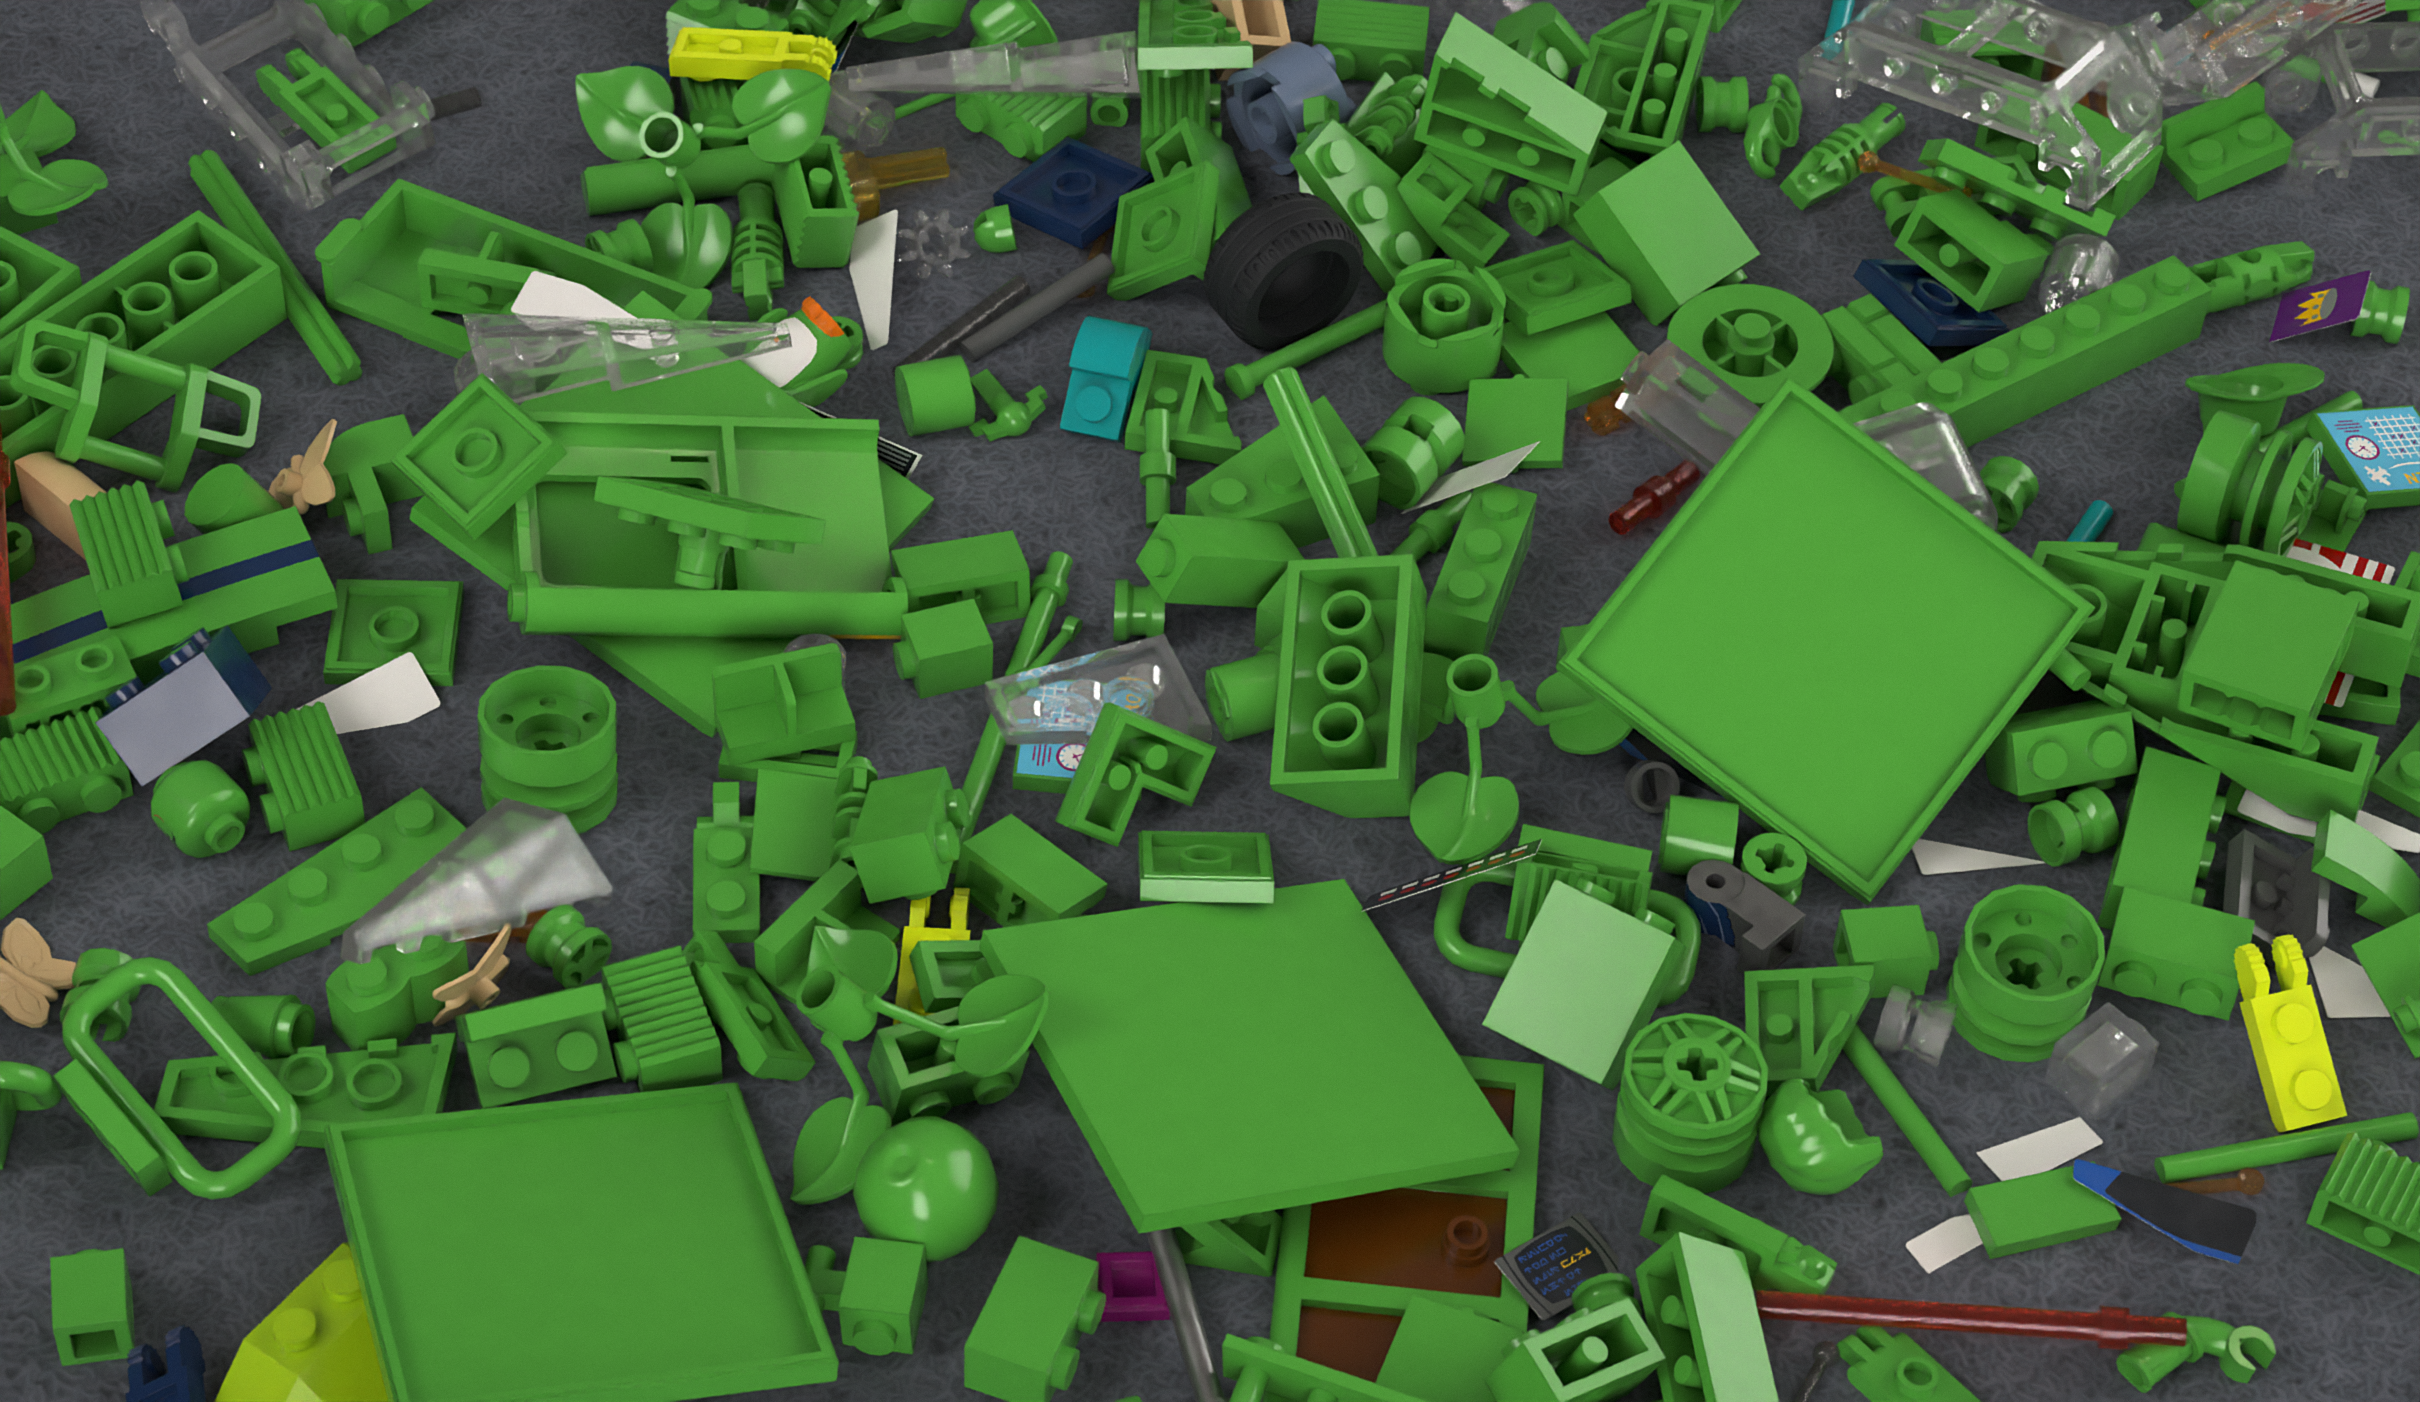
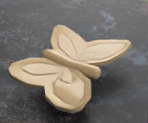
(307, 478)
(30, 975)
(477, 985)

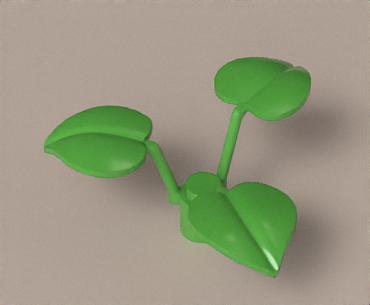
(633, 116)
(58, 184)
(1470, 815)
(842, 1000)

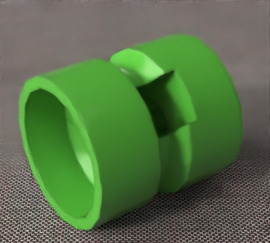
(1414, 450)

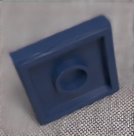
(1071, 192)
(1927, 304)

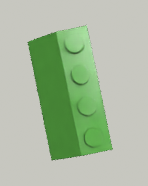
(1350, 684)

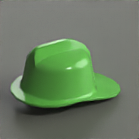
(1009, 22)
(2254, 391)

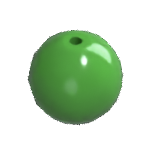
(927, 1186)

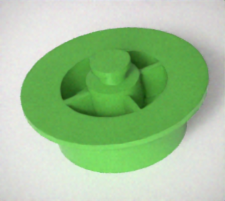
(1754, 338)

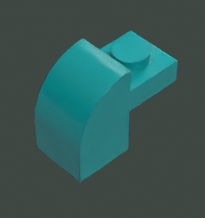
(1103, 375)

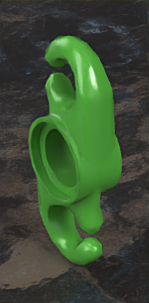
(1773, 126)

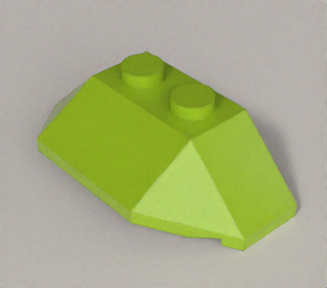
(311, 1345)

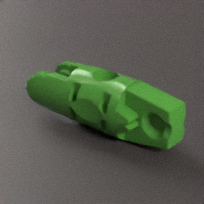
(2255, 274)

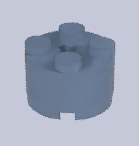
(1271, 94)

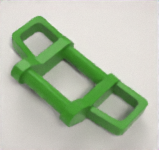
(83, 399)

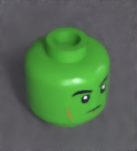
(198, 806)

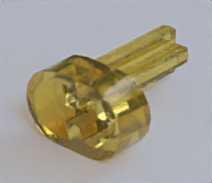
(889, 171)

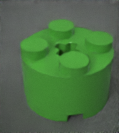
(1443, 326)

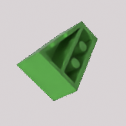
(1507, 111)
(1268, 484)

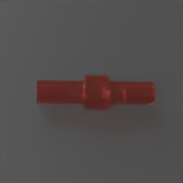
(1653, 497)

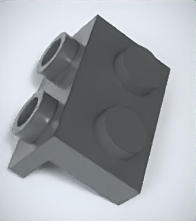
(2277, 894)

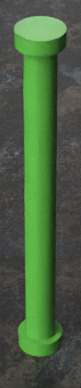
(1244, 379)

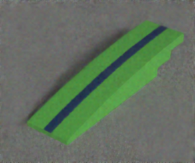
(238, 577)

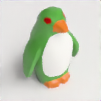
(808, 366)

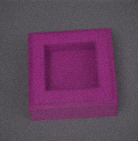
(1131, 1287)

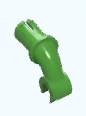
(2148, 1364)

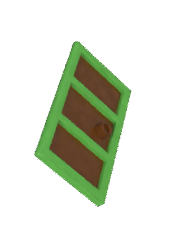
(1360, 1258)

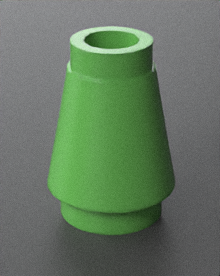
(269, 1022)

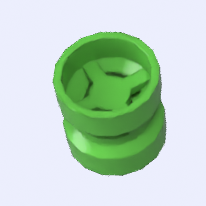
(2067, 828)
(89, 969)

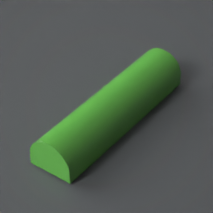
(646, 185)

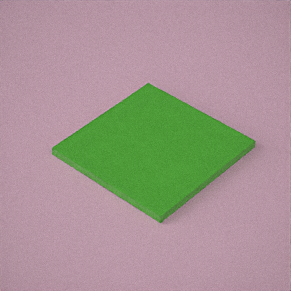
(591, 546)
(1826, 639)
(1248, 1055)
(577, 1252)

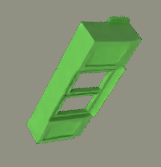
(375, 278)

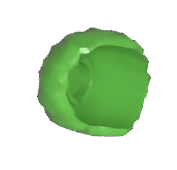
(1815, 1139)

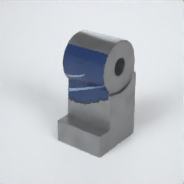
(1744, 915)

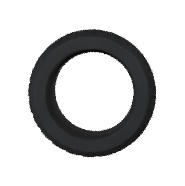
(1263, 244)

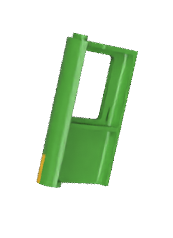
(782, 462)

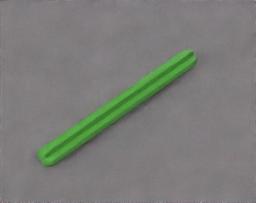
(301, 303)

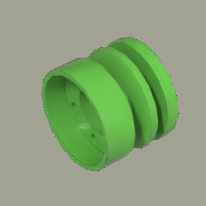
(2247, 486)
(550, 743)
(2024, 971)
(1690, 1102)

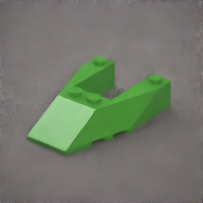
(2149, 622)

